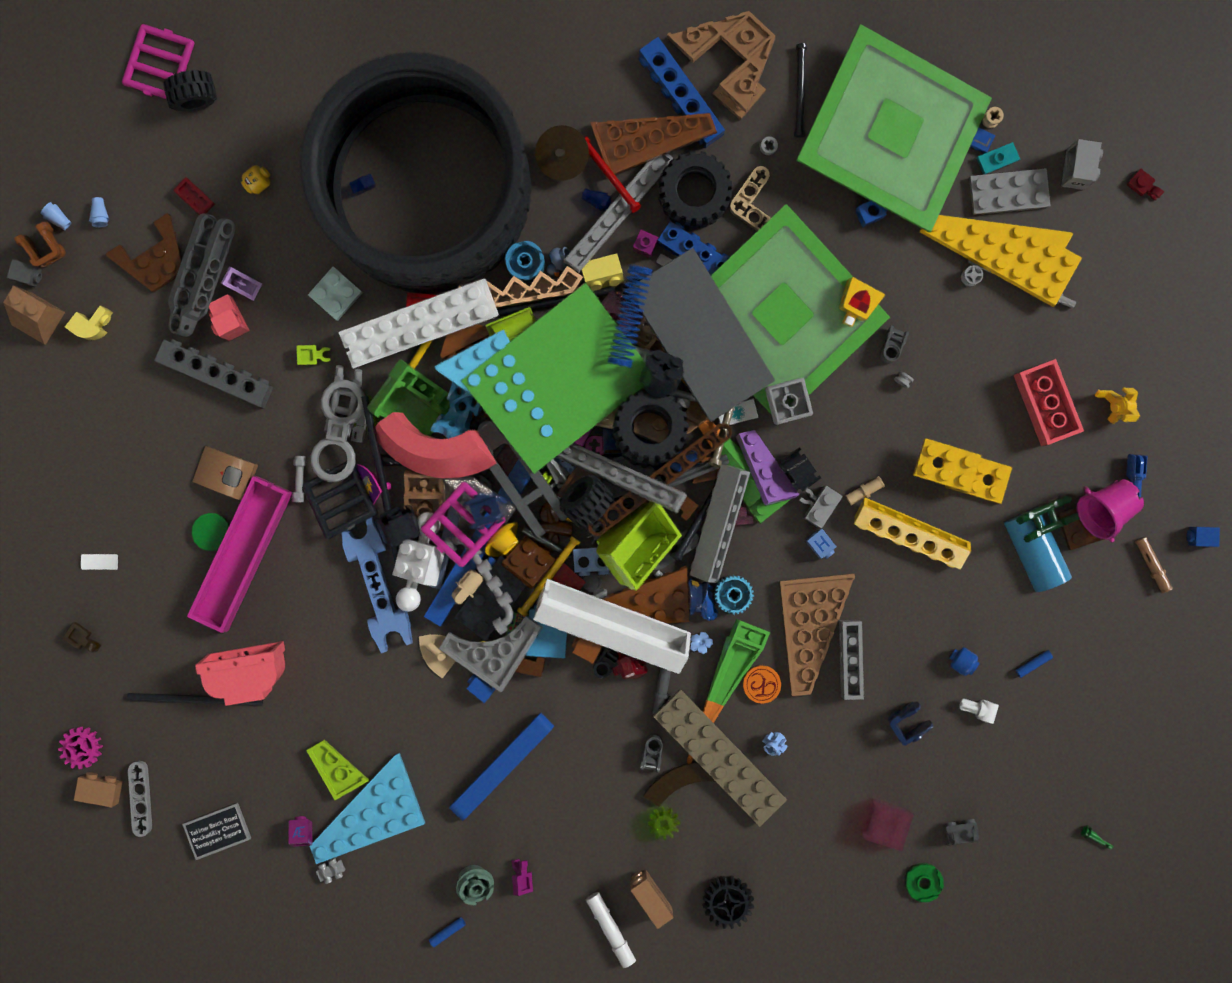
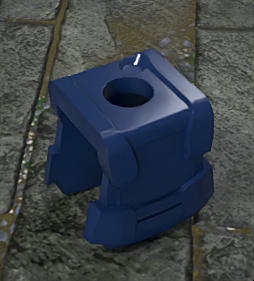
(480, 500)
(915, 734)

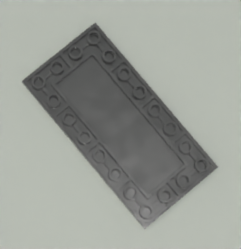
(704, 332)

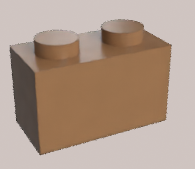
(98, 790)

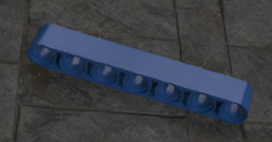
(501, 766)

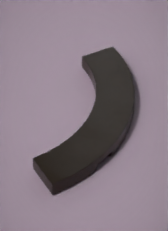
(674, 780)

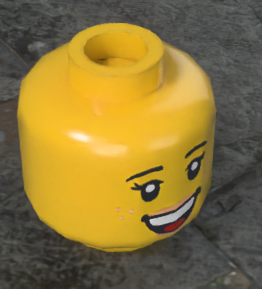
(255, 179)

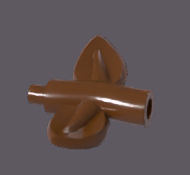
(551, 524)

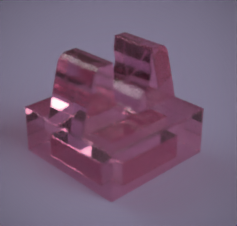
(743, 518)

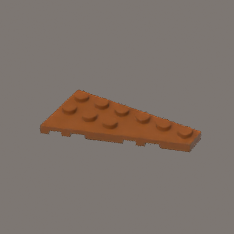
(643, 139)
(658, 598)

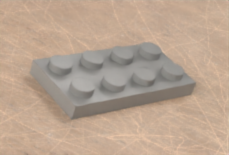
(1009, 191)

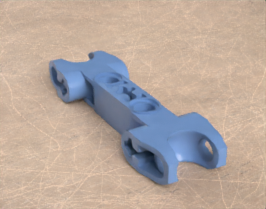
(386, 618)

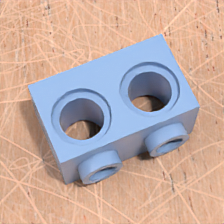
(593, 565)

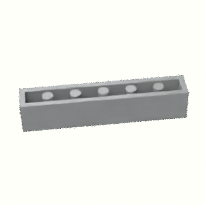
(719, 523)

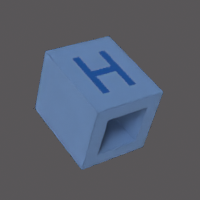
(821, 544)

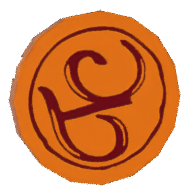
(761, 684)

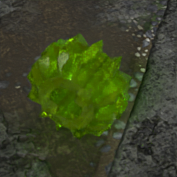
(671, 821)

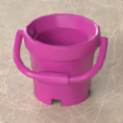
(1109, 509)

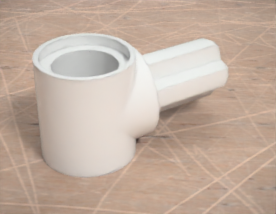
(983, 709)

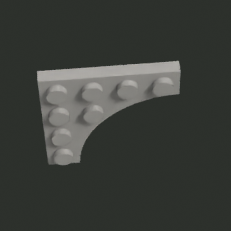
(496, 659)

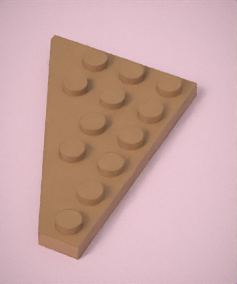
(809, 619)

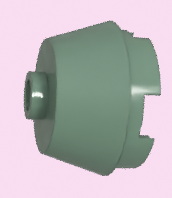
(474, 884)

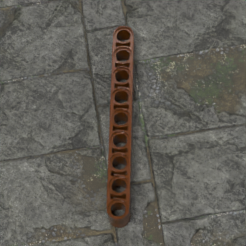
(666, 472)

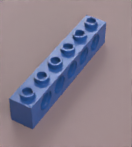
(657, 51)

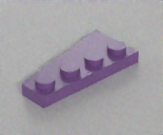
(766, 472)

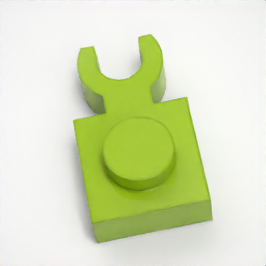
(308, 355)

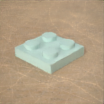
(335, 293)

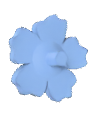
(700, 642)

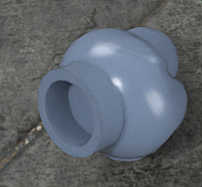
(557, 257)

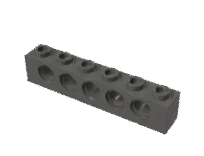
(168, 356)

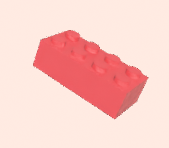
(1048, 403)

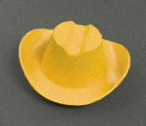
(503, 540)

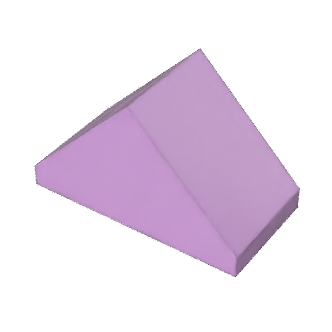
(241, 283)

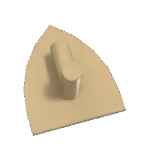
(435, 659)

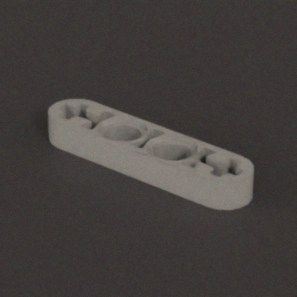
(136, 798)

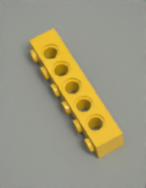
(923, 532)

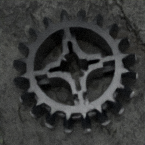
(720, 903)

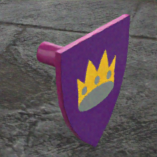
(371, 483)

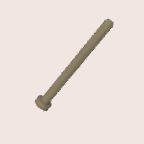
(715, 460)

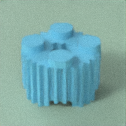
(739, 585)

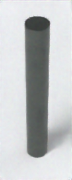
(544, 541)

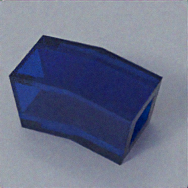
(363, 184)

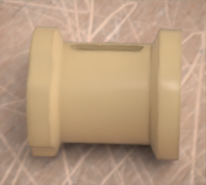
(997, 113)

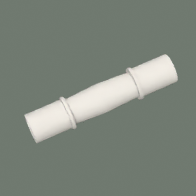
(610, 930)

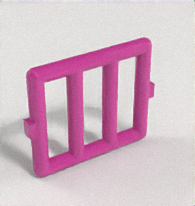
(139, 46)
(438, 516)

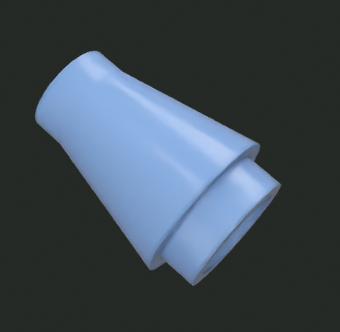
(98, 213)
(53, 214)

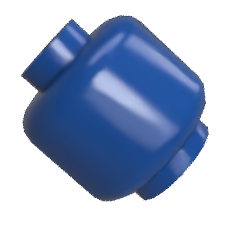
(964, 661)

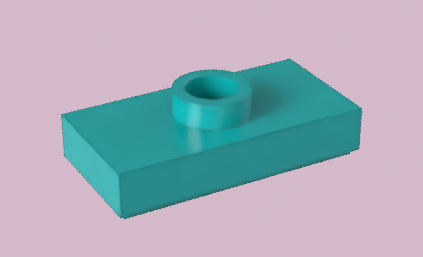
(998, 158)

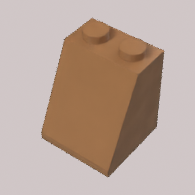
(32, 314)

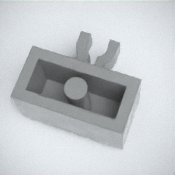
(822, 505)

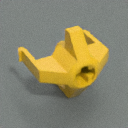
(1121, 406)

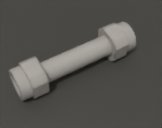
(299, 462)

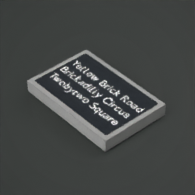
(216, 831)

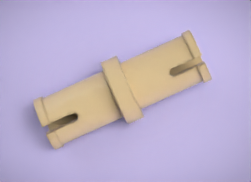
(865, 490)

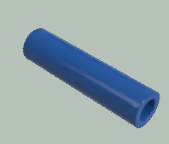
(1034, 663)
(447, 932)

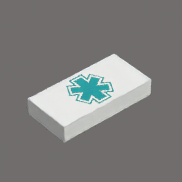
(742, 412)

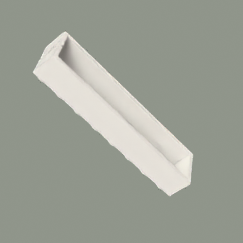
(419, 323)
(613, 626)

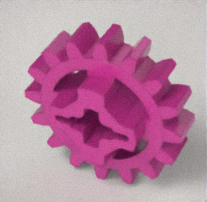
(73, 752)

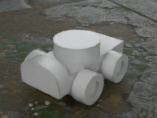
(334, 868)

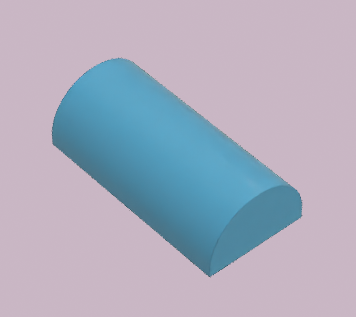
(1040, 556)

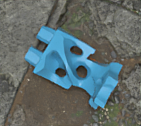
(456, 420)

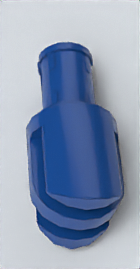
(1137, 470)

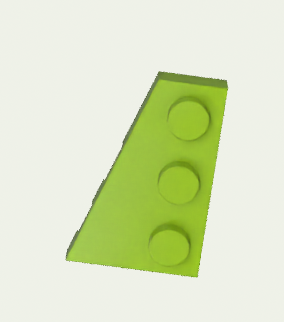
(335, 770)

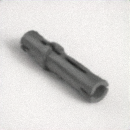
(662, 688)

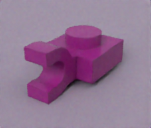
(523, 879)

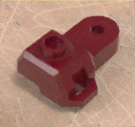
(629, 667)

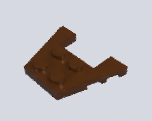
(156, 265)

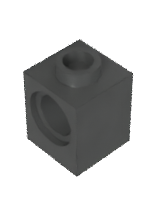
(24, 273)

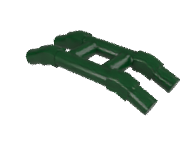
(1055, 522)

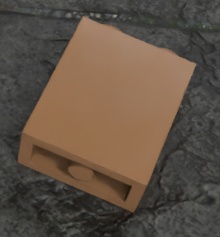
(651, 898)

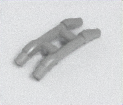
(347, 392)

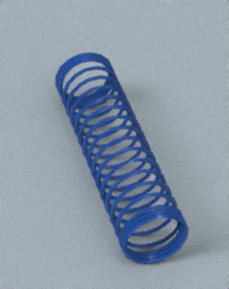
(640, 270)

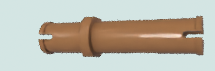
(1156, 569)

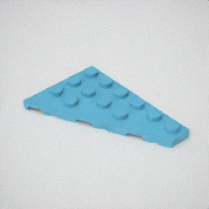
(468, 360)
(376, 813)

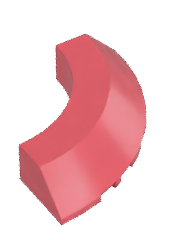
(430, 455)

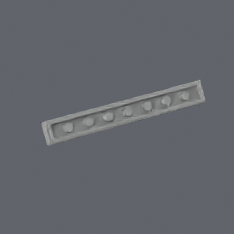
(616, 214)
(623, 477)

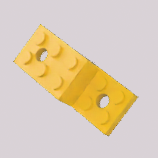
(962, 471)

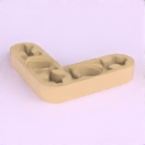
(747, 201)

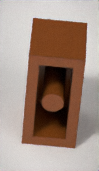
(586, 649)

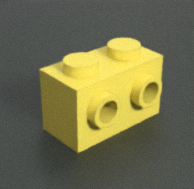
(603, 272)

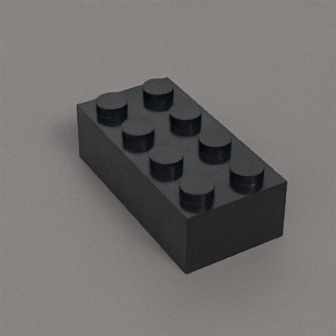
(484, 608)

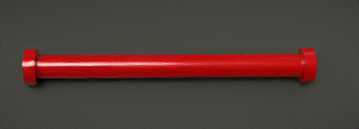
(634, 206)

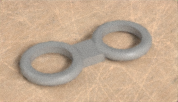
(337, 431)

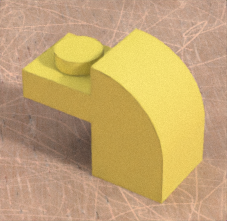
(90, 328)

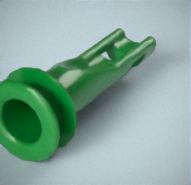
(1092, 835)

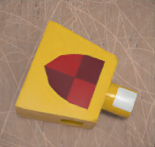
(858, 301)

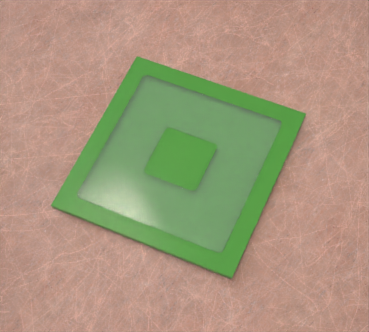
(894, 128)
(788, 302)

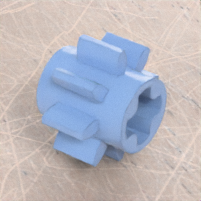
(775, 743)

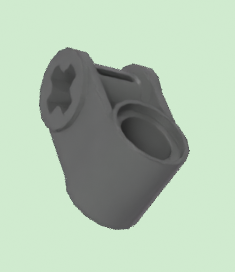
(894, 341)
(652, 757)

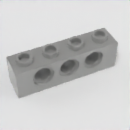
(851, 659)

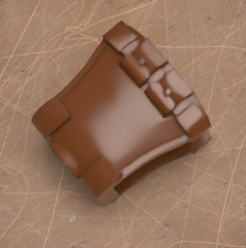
(57, 249)

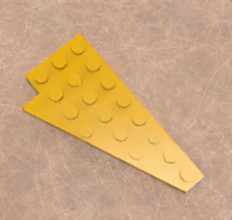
(1020, 255)

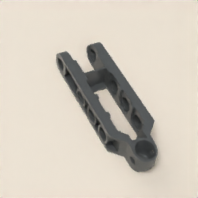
(206, 245)
(494, 438)

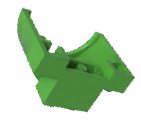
(411, 394)

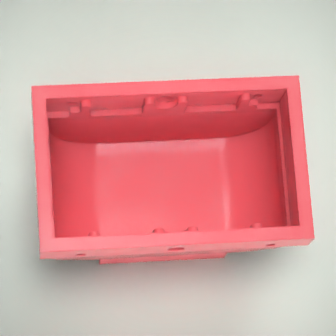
(242, 676)

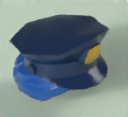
(701, 600)

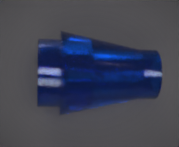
(598, 199)

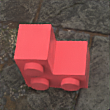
(227, 318)

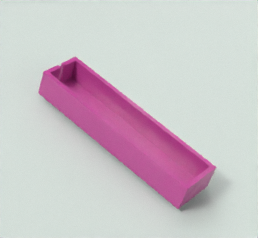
(239, 554)

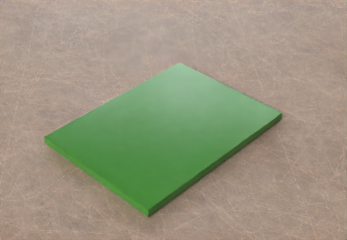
(568, 373)

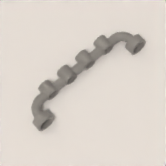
(492, 582)

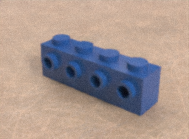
(679, 241)

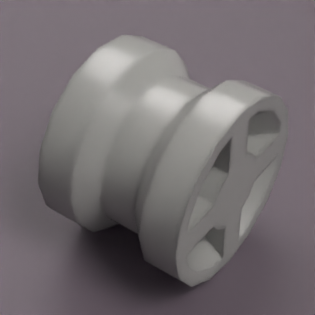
(974, 273)

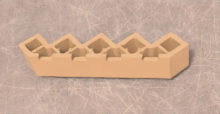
(541, 288)

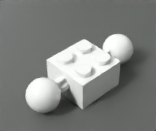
(419, 564)

